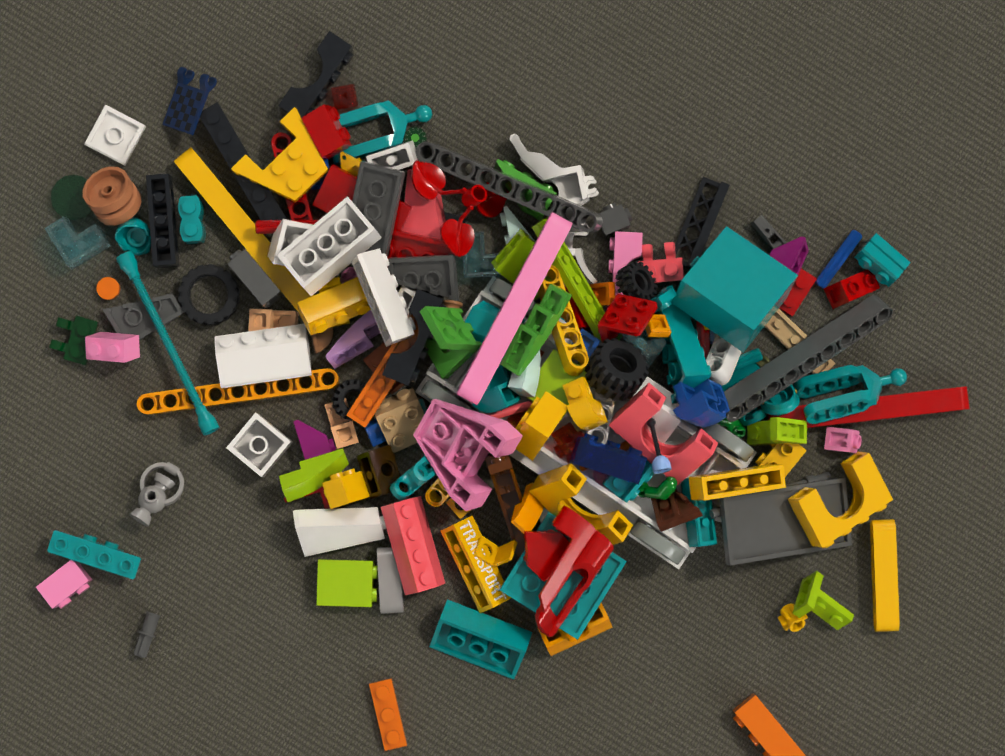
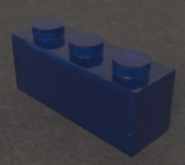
(608, 458)

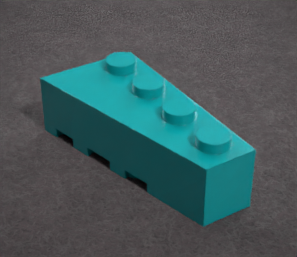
(683, 351)

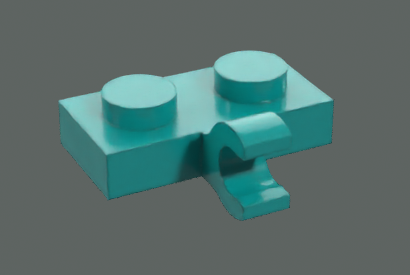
(665, 298)

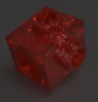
(565, 440)

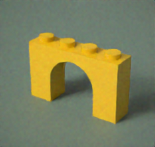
(558, 485)
(869, 496)

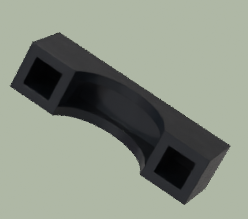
(334, 54)
(403, 366)

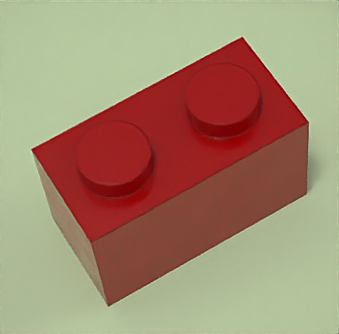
(327, 131)

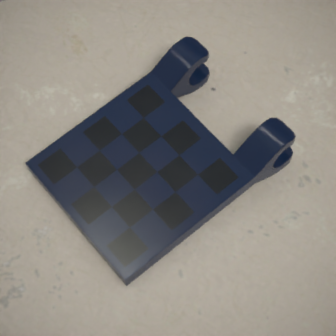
(188, 101)

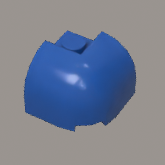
(701, 405)

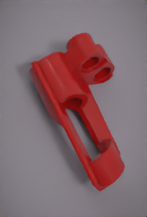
(583, 554)

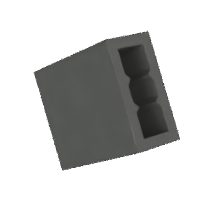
(255, 278)

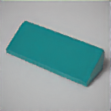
(702, 529)

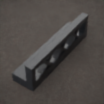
(709, 220)

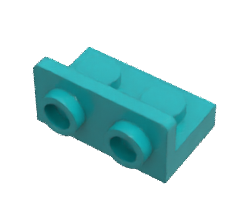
(627, 490)

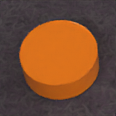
(108, 288)

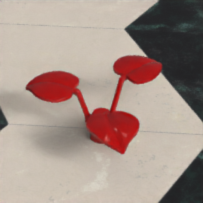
(455, 234)

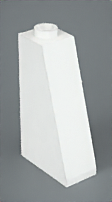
(337, 528)

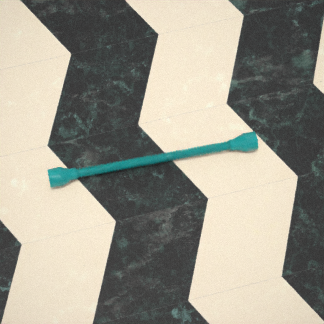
(206, 421)

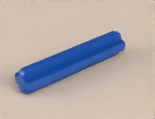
(838, 259)

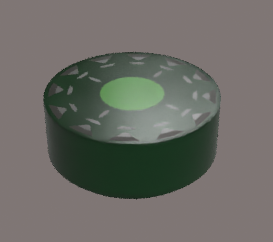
(415, 134)

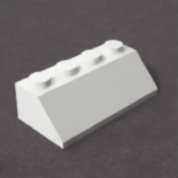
(329, 246)
(383, 297)
(263, 355)

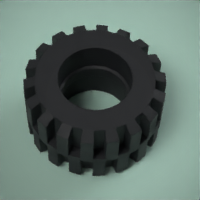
(616, 369)

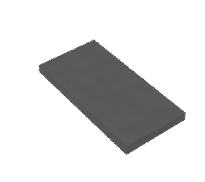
(766, 527)

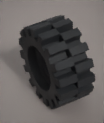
(636, 281)
(339, 395)

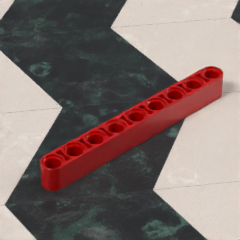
(897, 406)

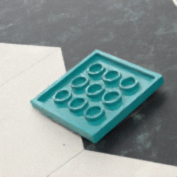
(525, 587)

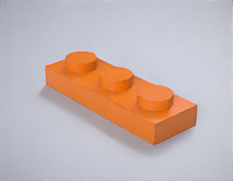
(388, 714)

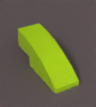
(312, 474)

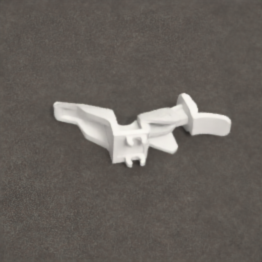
(571, 186)

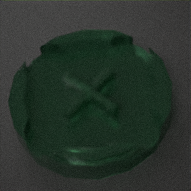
(68, 197)

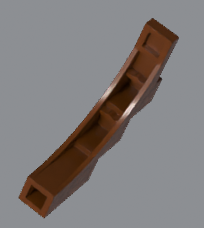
(508, 494)

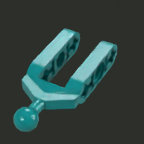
(398, 121)
(847, 403)

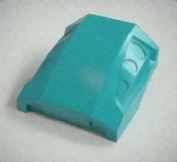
(481, 319)

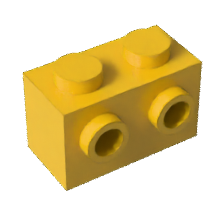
(782, 454)
(345, 488)

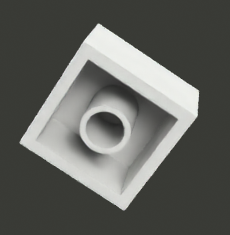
(259, 445)

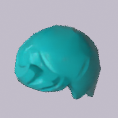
(134, 236)

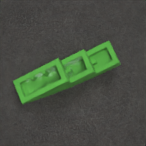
(536, 330)

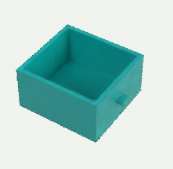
(734, 289)

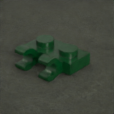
(75, 349)

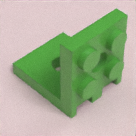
(449, 333)

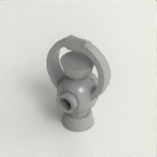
(156, 492)

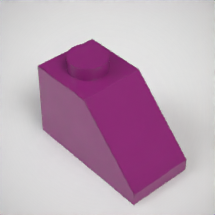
(792, 254)
(313, 441)

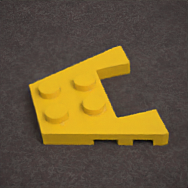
(293, 169)

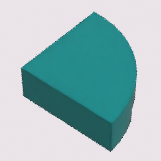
(752, 417)

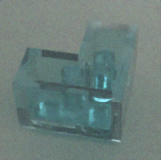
(77, 247)

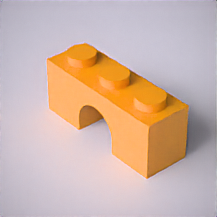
(561, 640)

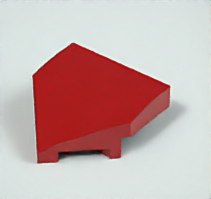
(543, 551)

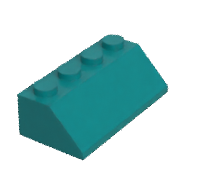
(480, 639)

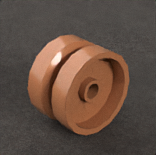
(112, 196)

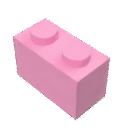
(112, 347)
(64, 583)

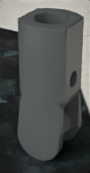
(766, 230)

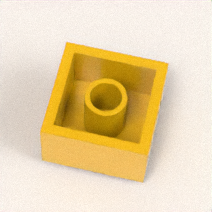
(539, 424)

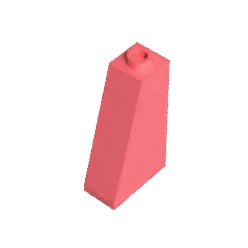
(425, 215)

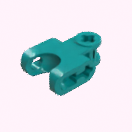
(413, 478)

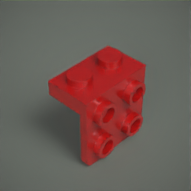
(626, 316)

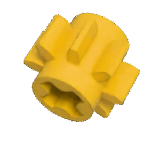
(789, 620)

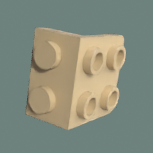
(400, 418)

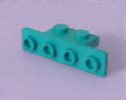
(95, 554)

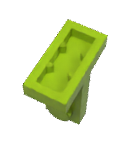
(777, 431)
(814, 599)

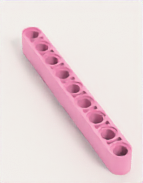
(514, 308)

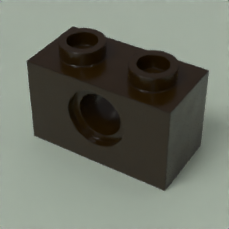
(371, 465)

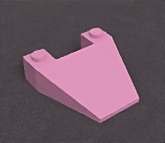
(457, 445)

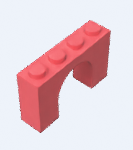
(632, 426)

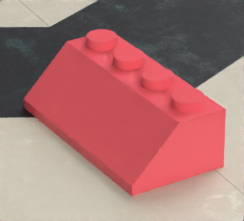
(413, 545)

